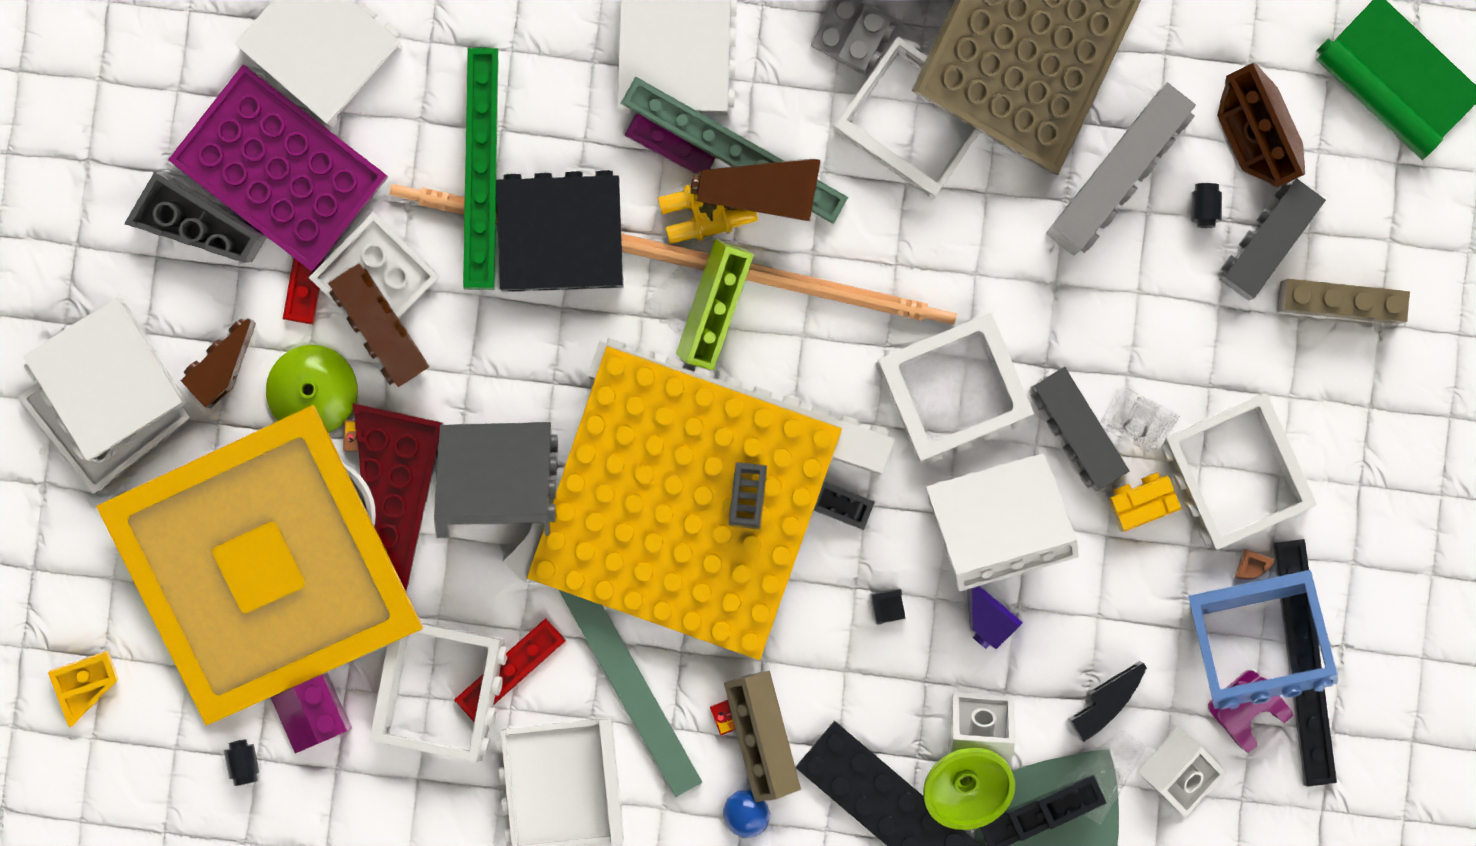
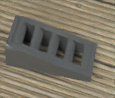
(741, 522)

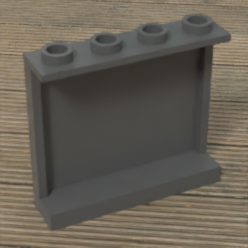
(495, 475)

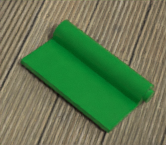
(1399, 76)

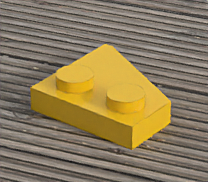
(82, 684)

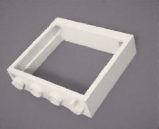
(844, 127)
(1284, 453)
(485, 711)

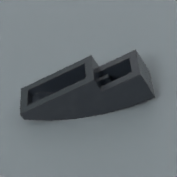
(1107, 701)

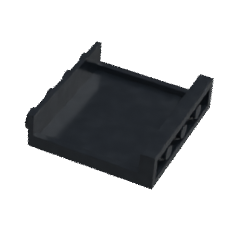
(559, 232)

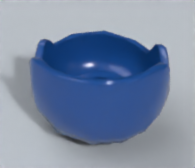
(744, 815)

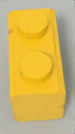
(1144, 502)

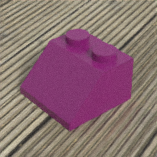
(311, 713)

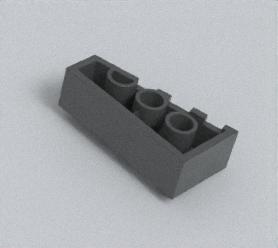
(186, 216)

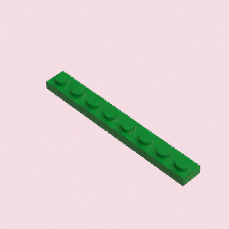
(481, 169)

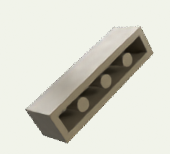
(1343, 301)
(762, 736)

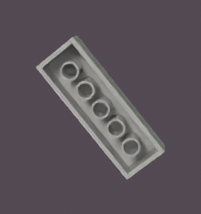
(1122, 167)

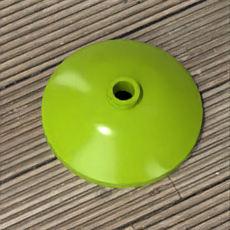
(328, 373)
(973, 800)

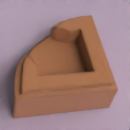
(1252, 565)

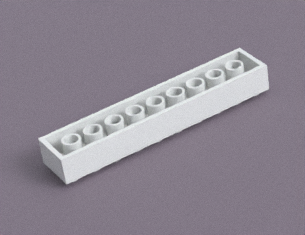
(855, 446)

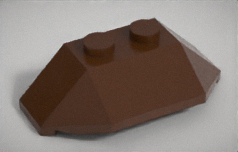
(1260, 127)

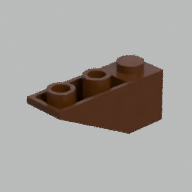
(219, 369)

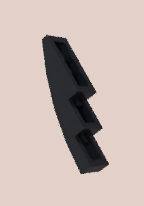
(843, 505)
(1044, 812)

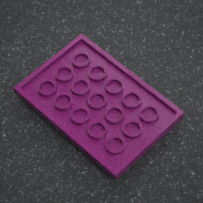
(278, 168)

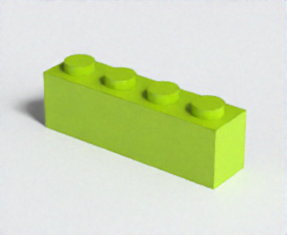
(714, 304)

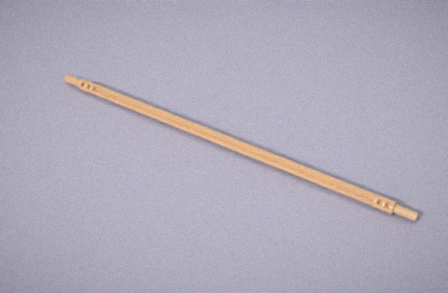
(698, 260)

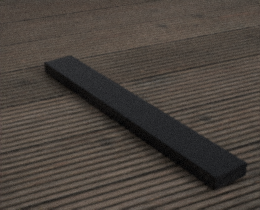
(1304, 656)

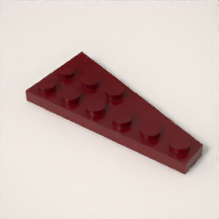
(398, 468)

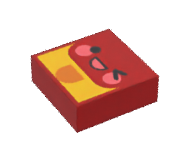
(723, 717)

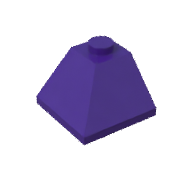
(989, 618)

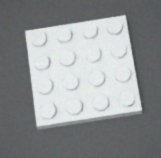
(116, 459)

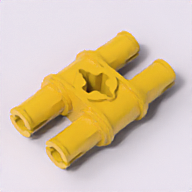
(700, 225)

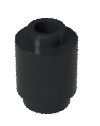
(1206, 205)
(241, 762)

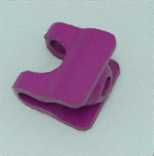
(1238, 721)

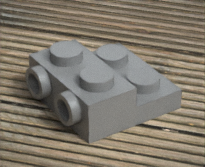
(853, 34)

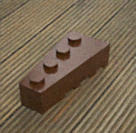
(379, 325)

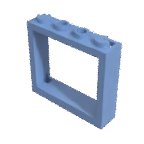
(1254, 593)

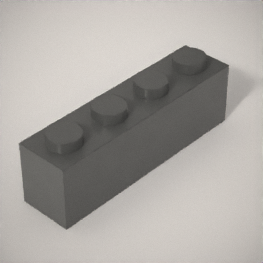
(1272, 239)
(1079, 429)

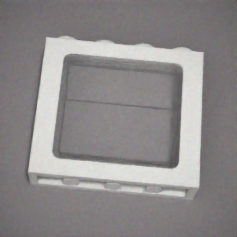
(955, 388)

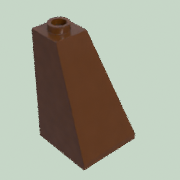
(766, 188)

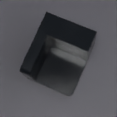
(887, 606)

